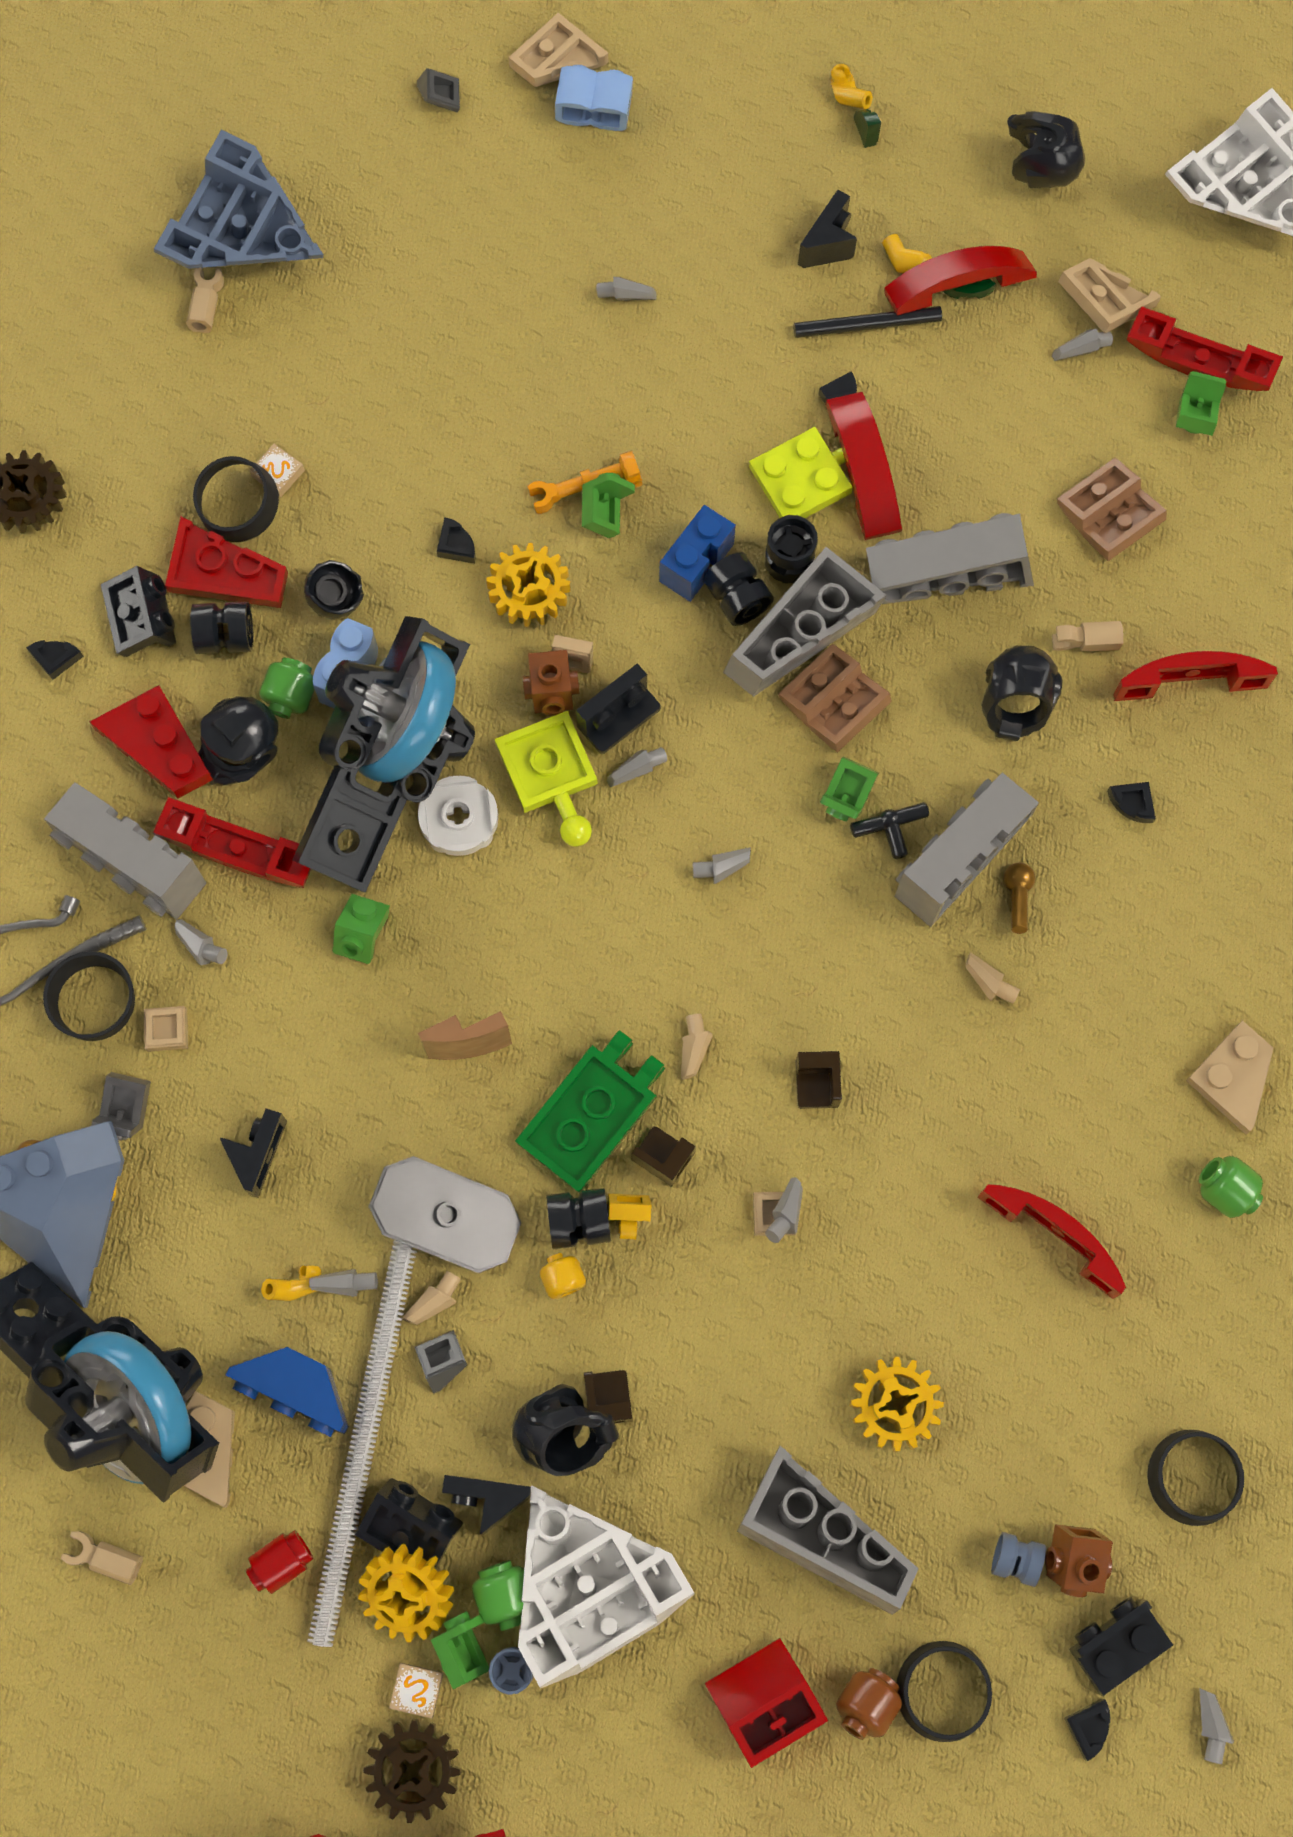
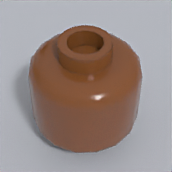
(869, 1704)

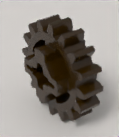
(32, 478)
(427, 1786)

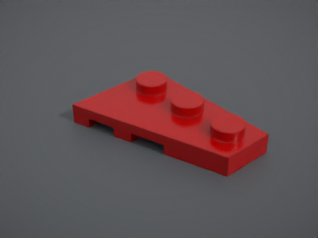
(217, 569)
(156, 741)

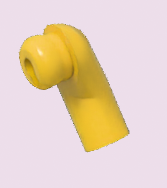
(846, 90)
(902, 258)
(290, 1289)

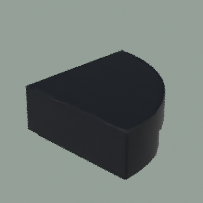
(839, 387)
(455, 542)
(54, 656)
(1133, 801)
(1090, 1728)

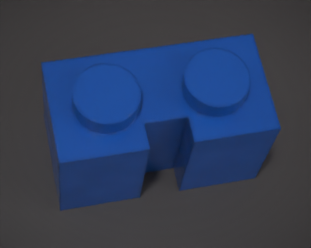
(702, 542)

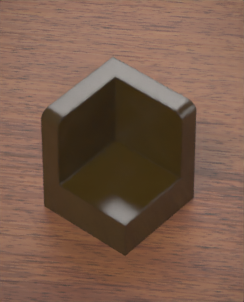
(818, 1079)
(663, 1155)
(609, 1394)

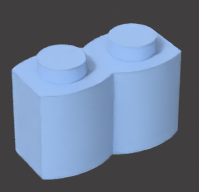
(593, 98)
(349, 642)

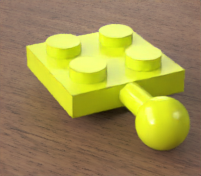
(801, 475)
(548, 766)

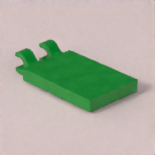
(590, 1113)

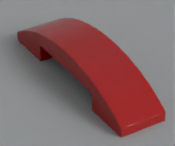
(954, 269)
(1187, 352)
(866, 465)
(1240, 670)
(230, 844)
(1099, 1268)

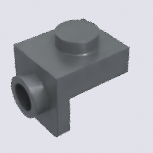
(124, 1104)

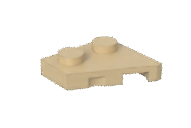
(1105, 294)

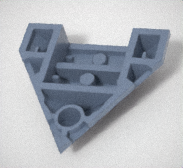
(236, 215)
(61, 1203)

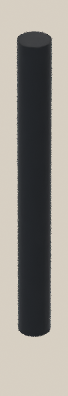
(866, 322)

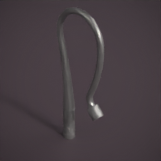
(96, 943)

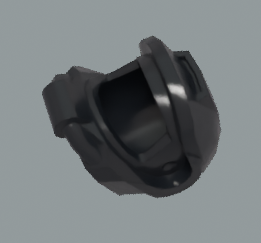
(1053, 153)
(1020, 672)
(238, 733)
(548, 1427)

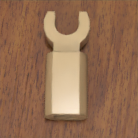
(204, 301)
(1089, 636)
(105, 1559)

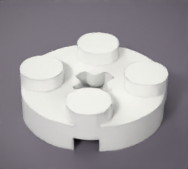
(462, 838)

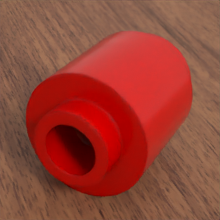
(279, 1562)

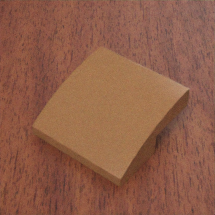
(1111, 509)
(835, 697)
(451, 1042)

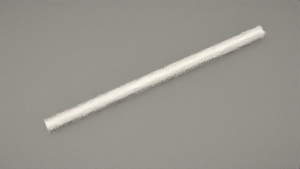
(362, 1442)

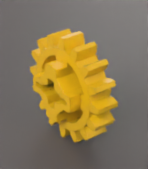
(521, 571)
(905, 1423)
(406, 1593)

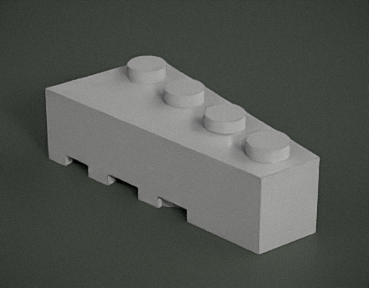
(952, 560)
(809, 617)
(964, 848)
(124, 850)
(824, 1535)

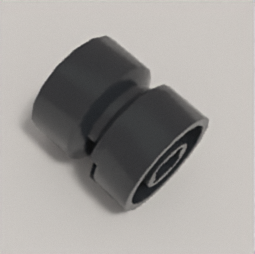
(790, 548)
(735, 584)
(208, 630)
(578, 1218)

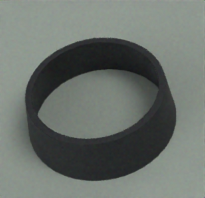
(259, 521)
(64, 971)
(1157, 1488)
(903, 1683)

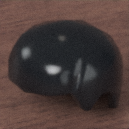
(333, 589)

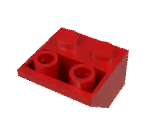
(766, 1702)

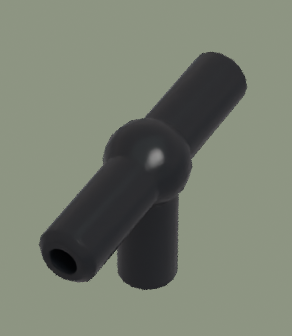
(890, 822)

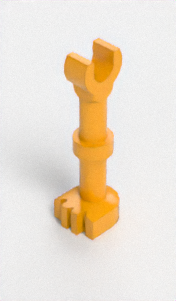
(553, 492)

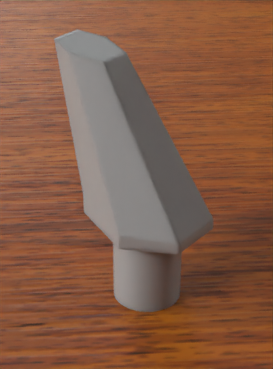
(625, 290)
(1085, 343)
(637, 765)
(722, 865)
(199, 944)
(786, 1212)
(344, 1282)
(1214, 1727)

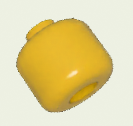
(562, 1276)

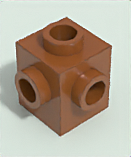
(550, 682)
(1079, 1560)

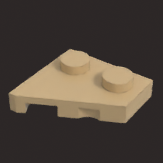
(555, 47)
(1235, 1076)
(220, 1424)

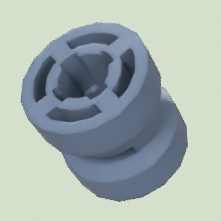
(1018, 1559)
(506, 1674)

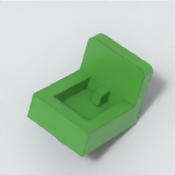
(1200, 403)
(602, 503)
(849, 789)
(359, 928)
(460, 1651)

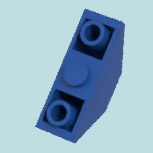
(295, 1385)

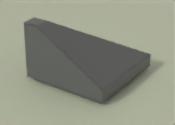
(439, 89)
(441, 1360)

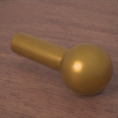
(1019, 879)

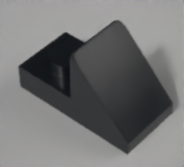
(827, 238)
(255, 1161)
(499, 1497)

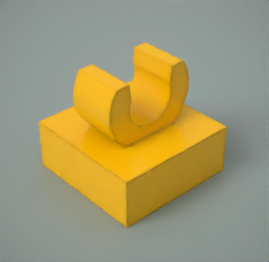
(628, 1210)

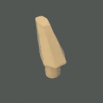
(990, 980)
(694, 1046)
(433, 1300)

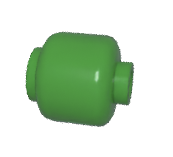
(287, 687)
(1231, 1186)
(500, 1594)

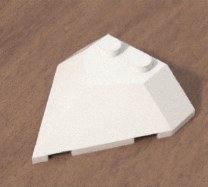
(1246, 167)
(588, 1589)

